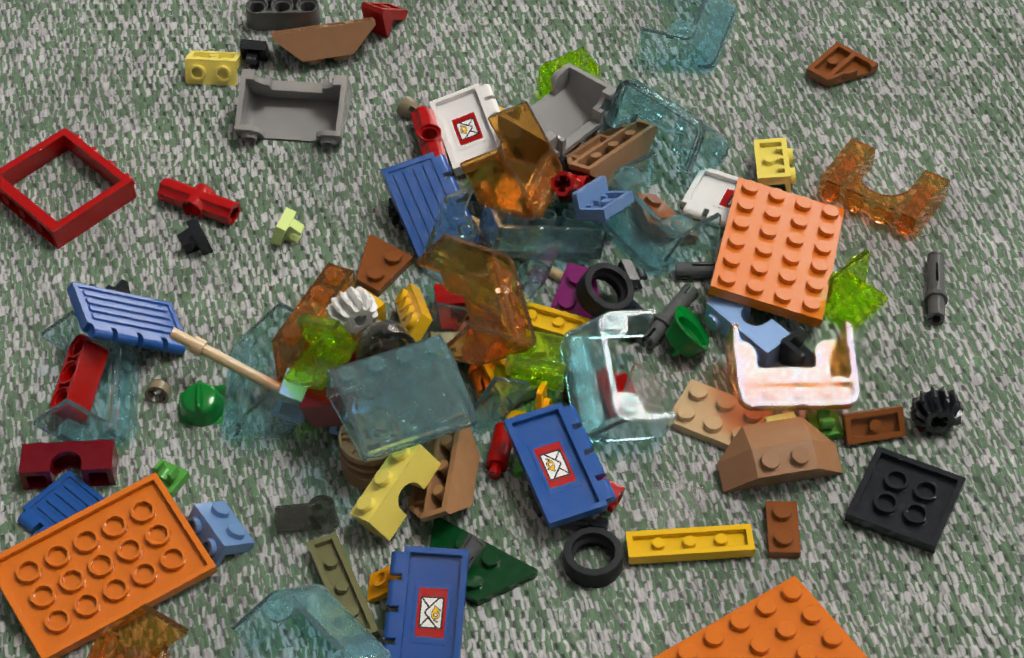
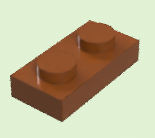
(873, 424)
(782, 529)

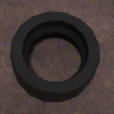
(613, 276)
(592, 577)

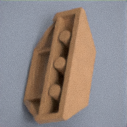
(325, 40)
(612, 149)
(777, 455)
(453, 482)

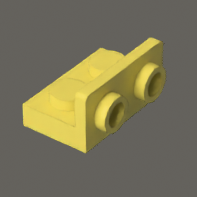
(212, 67)
(774, 162)

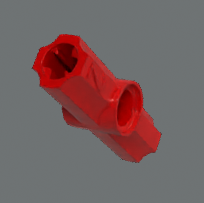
(427, 132)
(566, 183)
(198, 201)

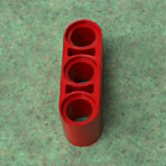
(81, 372)

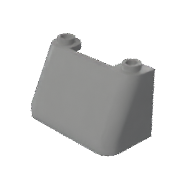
(292, 109)
(573, 109)

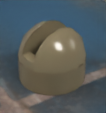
(407, 104)
(161, 385)

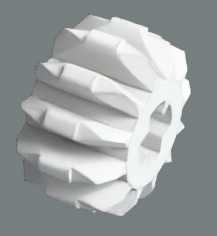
(353, 309)

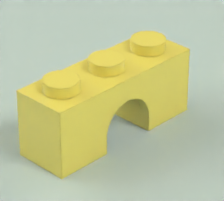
(378, 505)

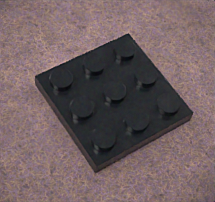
(905, 499)

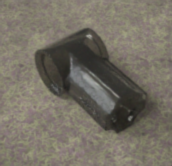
(315, 515)

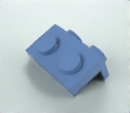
(598, 203)
(219, 530)

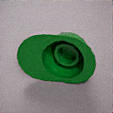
(686, 334)
(202, 404)

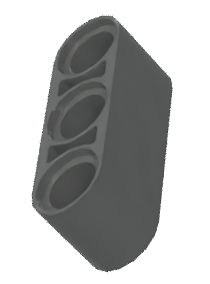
(282, 14)

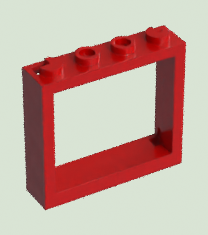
(84, 217)

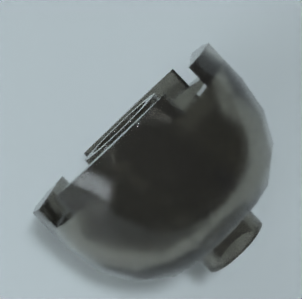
(381, 337)

